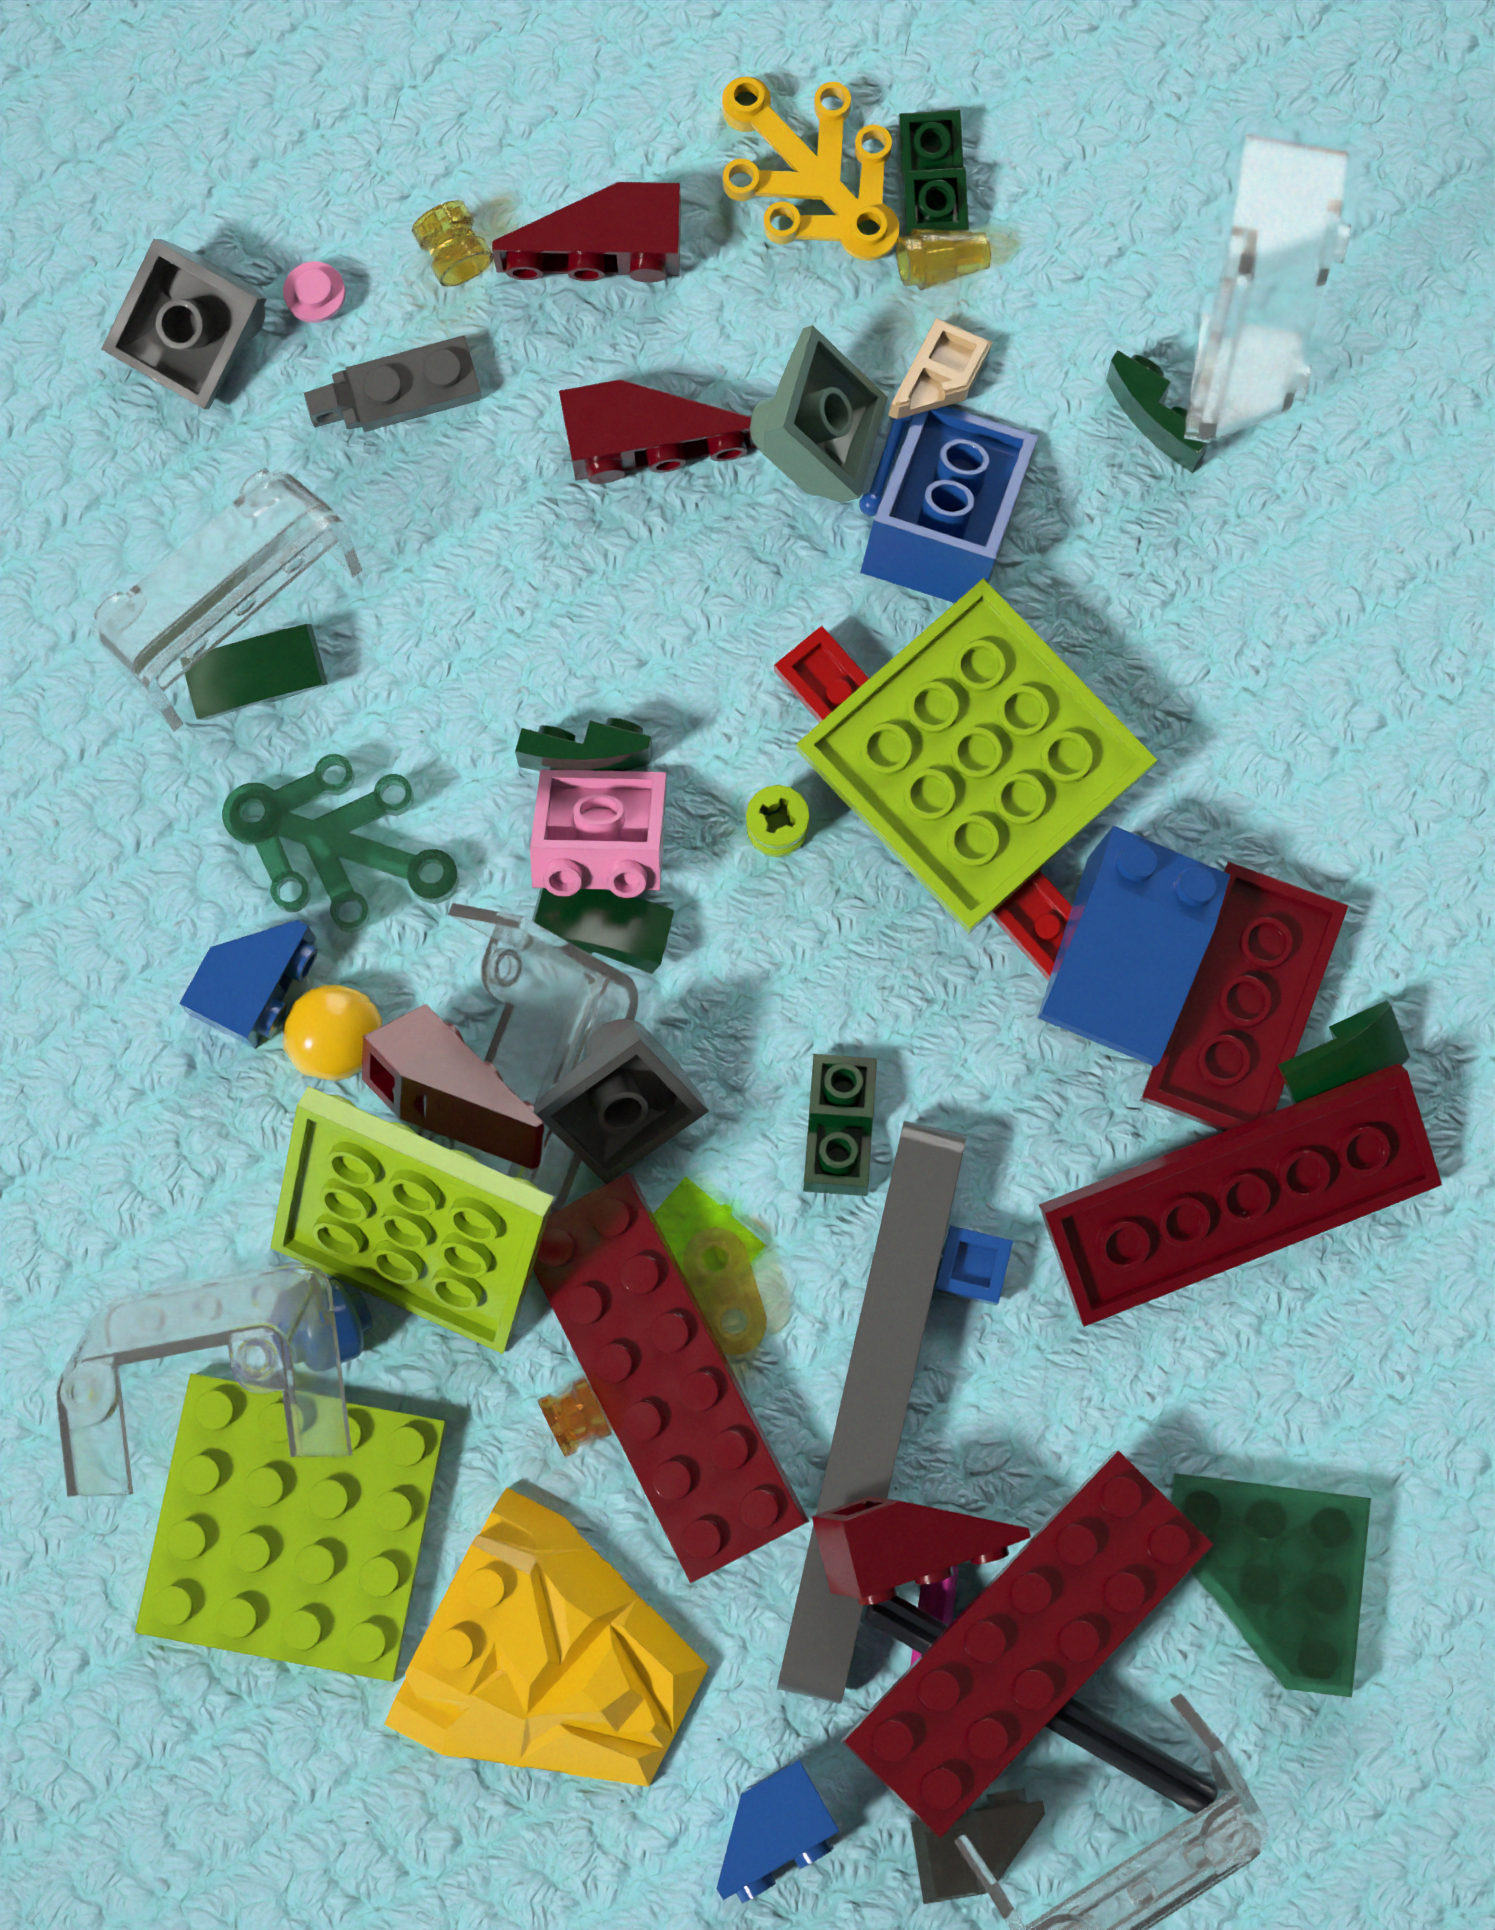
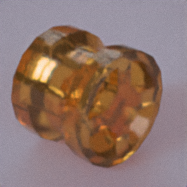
(574, 1417)

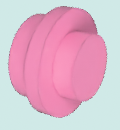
(314, 292)

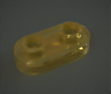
(726, 1290)

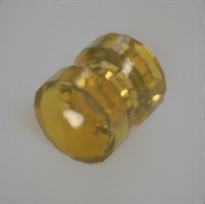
(452, 243)

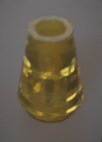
(940, 256)

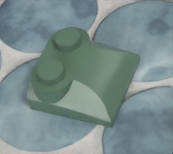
(820, 420)

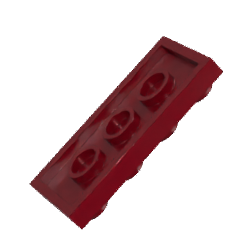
(1246, 1002)

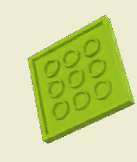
(976, 755)
(408, 1219)
(287, 1550)

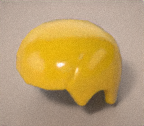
(327, 1031)

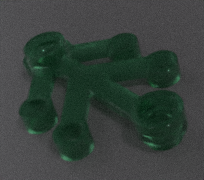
(330, 838)

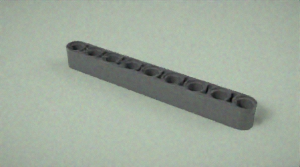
(875, 1393)

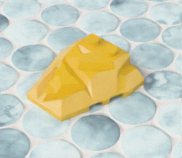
(546, 1658)

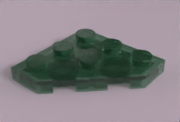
(1283, 1573)

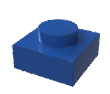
(973, 1265)

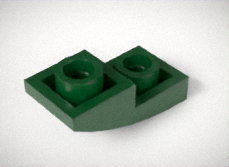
(933, 171)
(1141, 394)
(256, 672)
(606, 747)
(607, 924)
(1358, 1048)
(840, 1125)

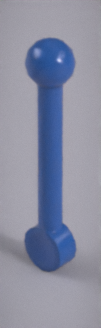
(870, 501)

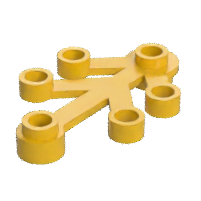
(814, 175)

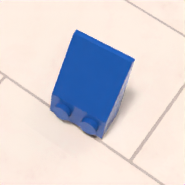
(948, 503)
(1133, 944)

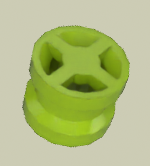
(773, 833)

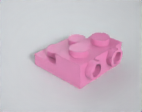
(598, 831)

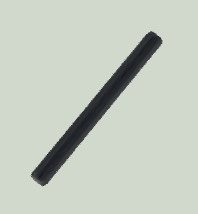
(1072, 1721)

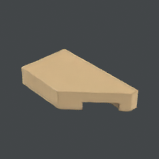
(941, 370)

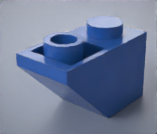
(246, 979)
(772, 1825)

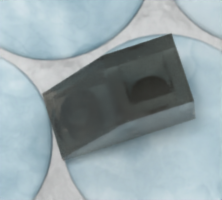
(994, 1832)

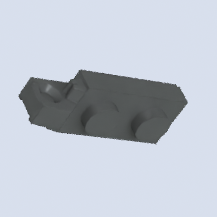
(397, 387)

